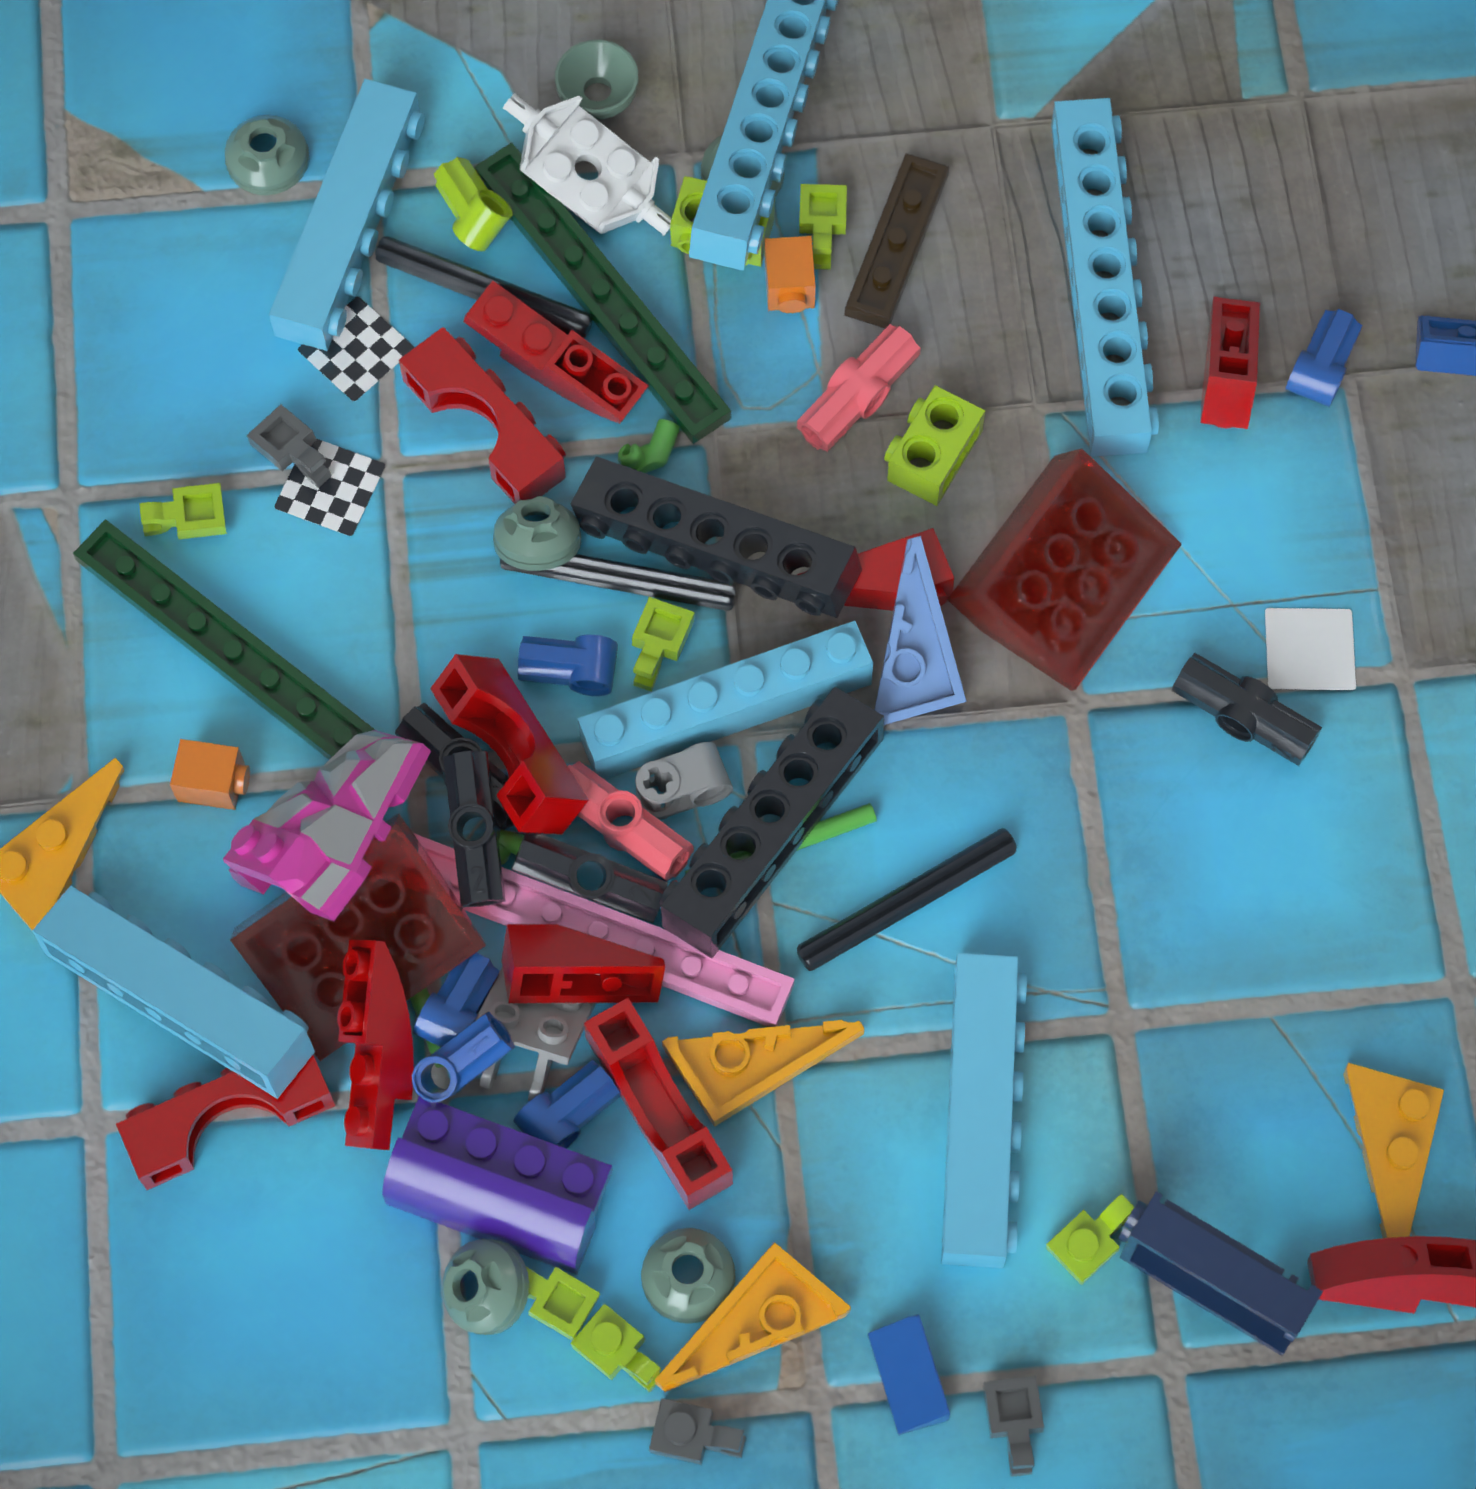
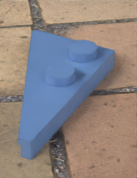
(918, 659)

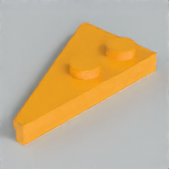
(42, 858)
(738, 1069)
(1397, 1132)
(763, 1311)

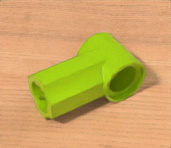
(477, 210)

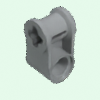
(688, 779)

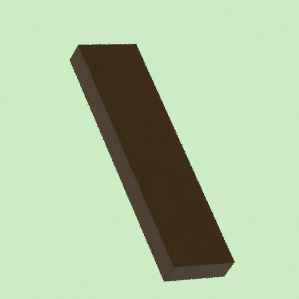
(896, 241)

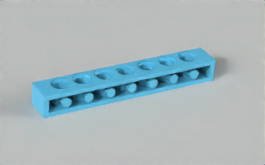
(757, 131)
(1110, 427)

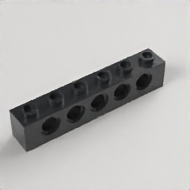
(614, 487)
(711, 920)

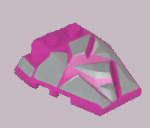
(322, 827)

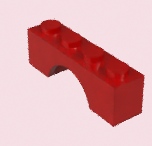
(447, 377)
(486, 702)
(656, 1104)
(165, 1136)

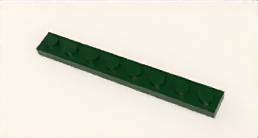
(606, 297)
(219, 640)

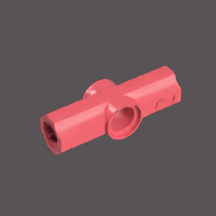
(858, 387)
(643, 838)

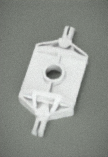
(568, 135)

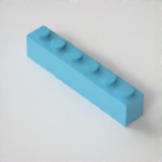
(346, 215)
(725, 700)
(175, 990)
(981, 1111)

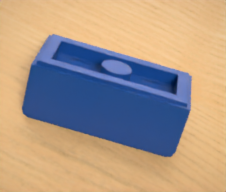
(1446, 345)
(909, 1375)

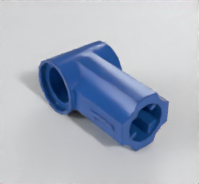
(1321, 366)
(581, 664)
(457, 1000)
(464, 1057)
(562, 1114)

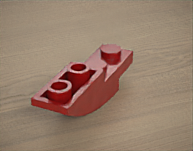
(552, 357)
(378, 1021)
(1397, 1272)

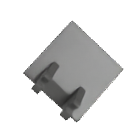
(539, 1027)

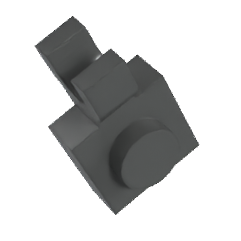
(287, 440)
(1014, 1413)
(686, 1431)

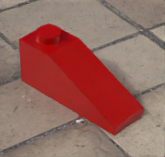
(1231, 363)
(882, 570)
(573, 967)

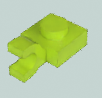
(822, 215)
(194, 511)
(659, 634)
(1087, 1244)
(561, 1301)
(613, 1345)

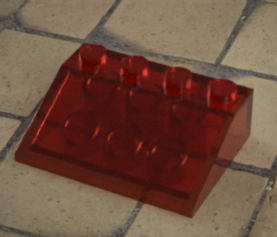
(1065, 569)
(398, 903)

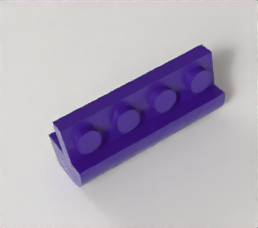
(496, 1184)

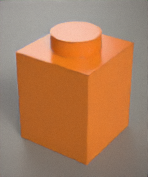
(789, 274)
(209, 774)

